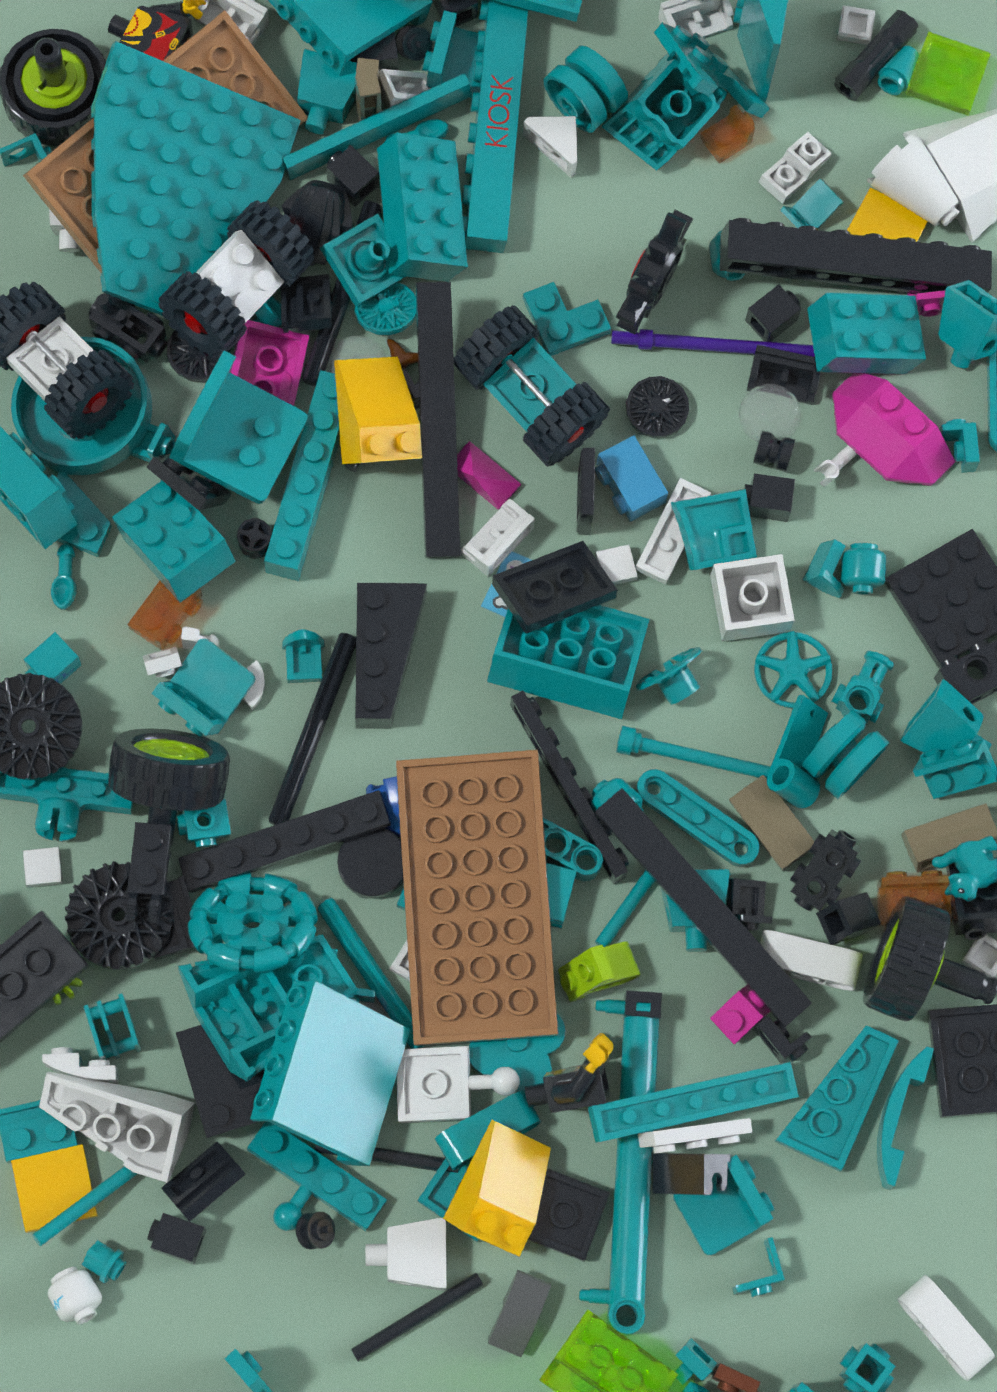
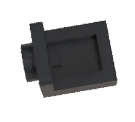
(747, 902)

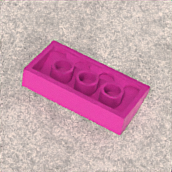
(271, 359)

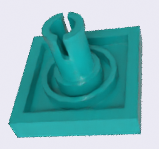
(361, 260)

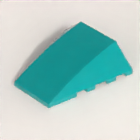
(246, 1006)

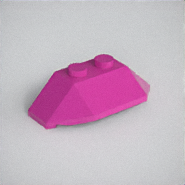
(889, 431)

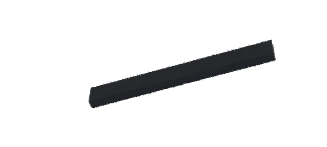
(437, 419)
(703, 907)

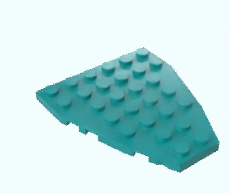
(173, 170)

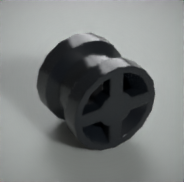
(254, 530)

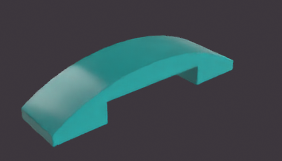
(889, 1158)

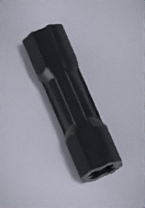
(878, 52)

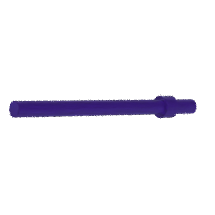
(646, 339)

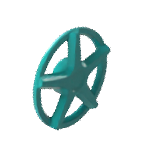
(793, 668)

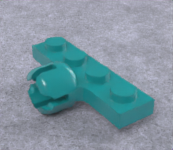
(64, 798)

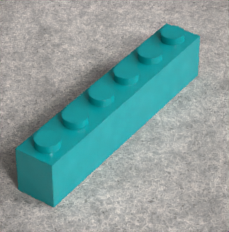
(306, 483)

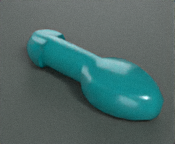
(429, 128)
(64, 587)

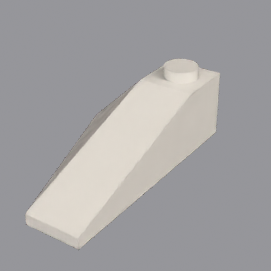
(130, 1122)

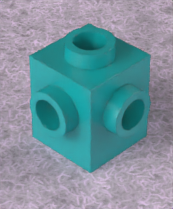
(205, 836)
(879, 1366)

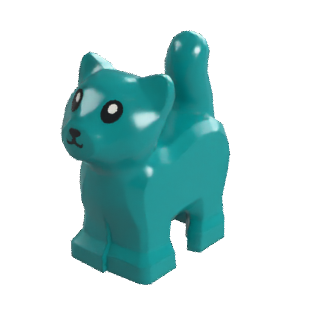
(975, 866)

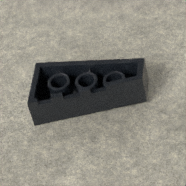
(384, 640)

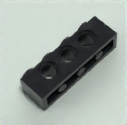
(954, 671)

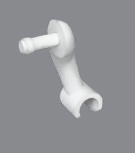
(831, 468)

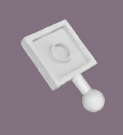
(438, 1084)

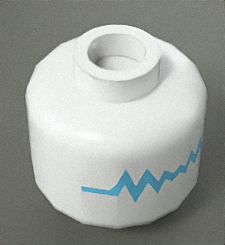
(74, 1295)

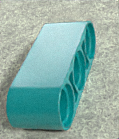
(573, 849)
(462, 1139)

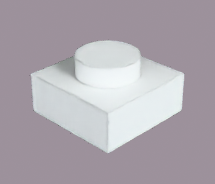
(162, 662)

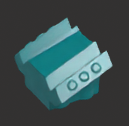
(662, 113)

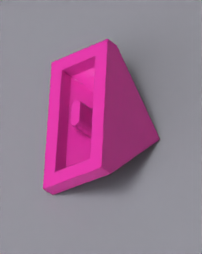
(485, 476)

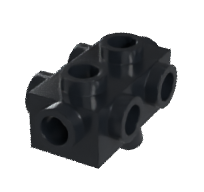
(124, 325)
(832, 860)

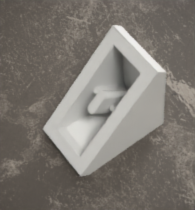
(400, 85)
(555, 139)

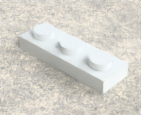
(666, 540)
(695, 1136)

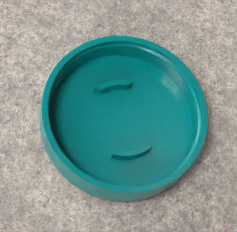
(93, 453)

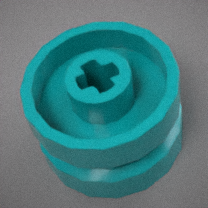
(586, 88)
(841, 750)

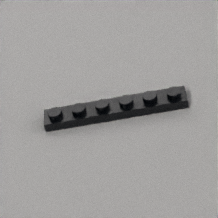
(563, 775)
(284, 841)

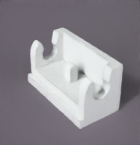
(247, 15)
(697, 16)
(498, 537)

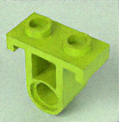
(598, 970)

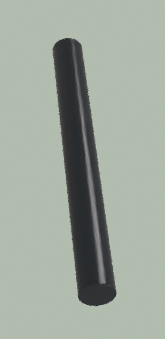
(401, 1158)
(416, 1317)

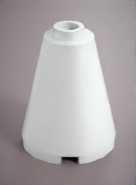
(916, 182)

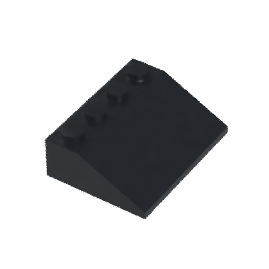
(220, 1096)

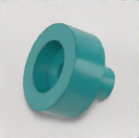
(269, 313)

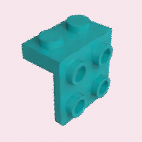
(452, 54)
(205, 688)
(727, 1214)

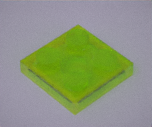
(948, 73)

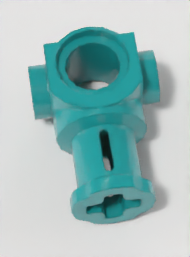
(865, 687)

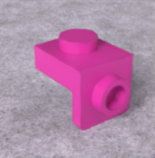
(740, 1014)

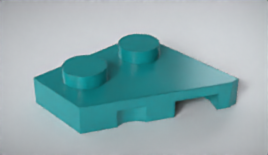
(92, 524)
(248, 1370)

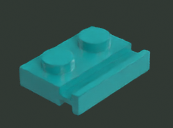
(32, 1131)

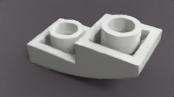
(795, 167)
(64, 1061)

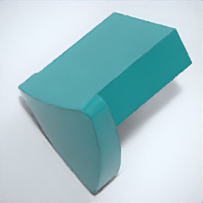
(823, 566)
(303, 656)

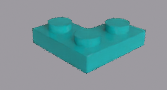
(563, 328)

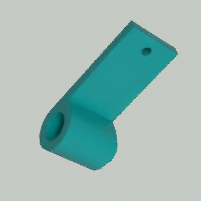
(798, 741)

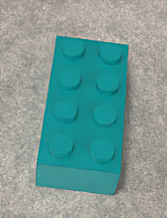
(422, 207)

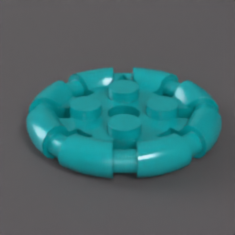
(255, 946)

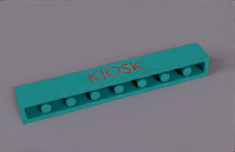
(495, 126)

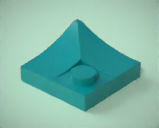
(715, 528)

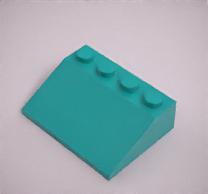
(760, 38)
(574, 661)

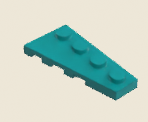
(837, 1107)

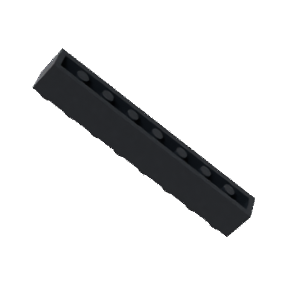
(850, 258)

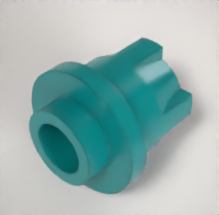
(104, 1261)

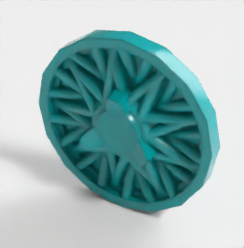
(388, 311)

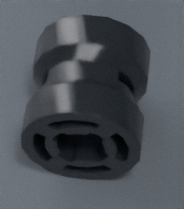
(774, 451)

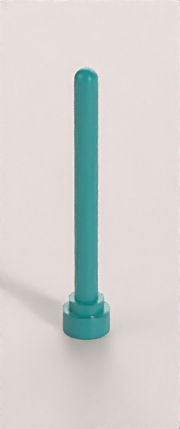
(632, 742)

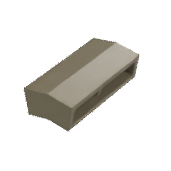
(367, 88)
(772, 823)
(946, 833)

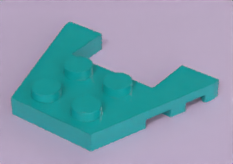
(707, 68)

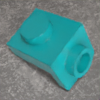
(156, 442)

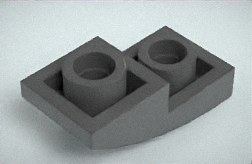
(519, 1313)

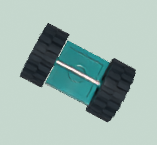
(530, 385)

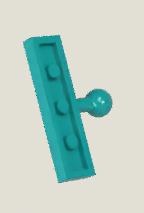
(315, 1177)

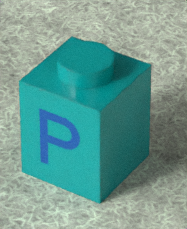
(53, 659)

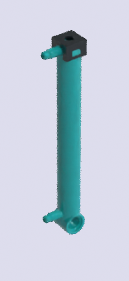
(633, 1164)

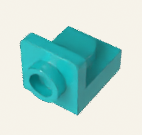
(966, 443)

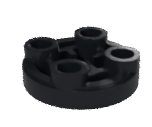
(371, 864)

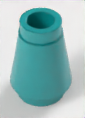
(898, 71)

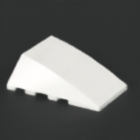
(968, 160)

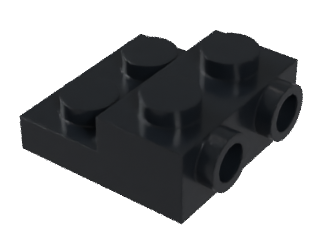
(975, 916)

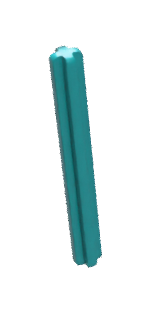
(367, 966)

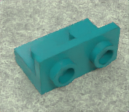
(957, 768)

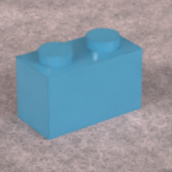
(631, 479)

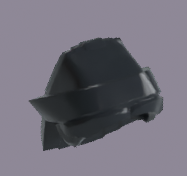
(321, 213)

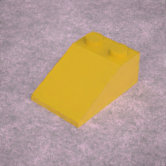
(375, 411)
(501, 1189)

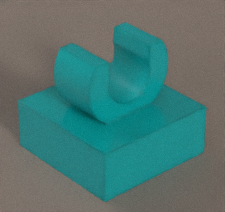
(694, 1361)

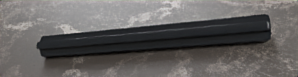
(340, 299)
(313, 729)

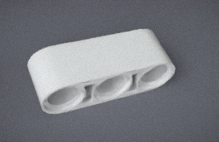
(813, 960)
(946, 1328)

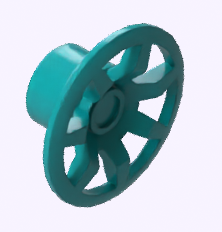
(676, 680)

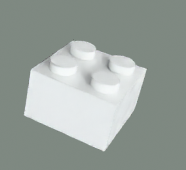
(752, 597)

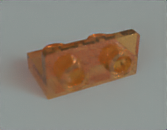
(162, 615)
(927, 887)

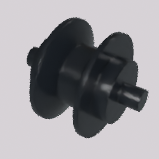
(413, 42)
(315, 1230)

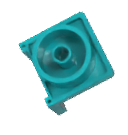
(238, 434)

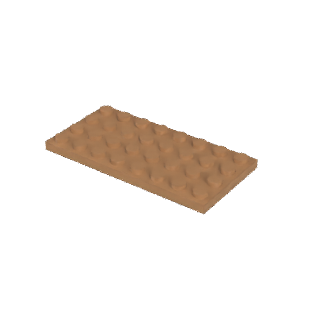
(214, 53)
(476, 898)

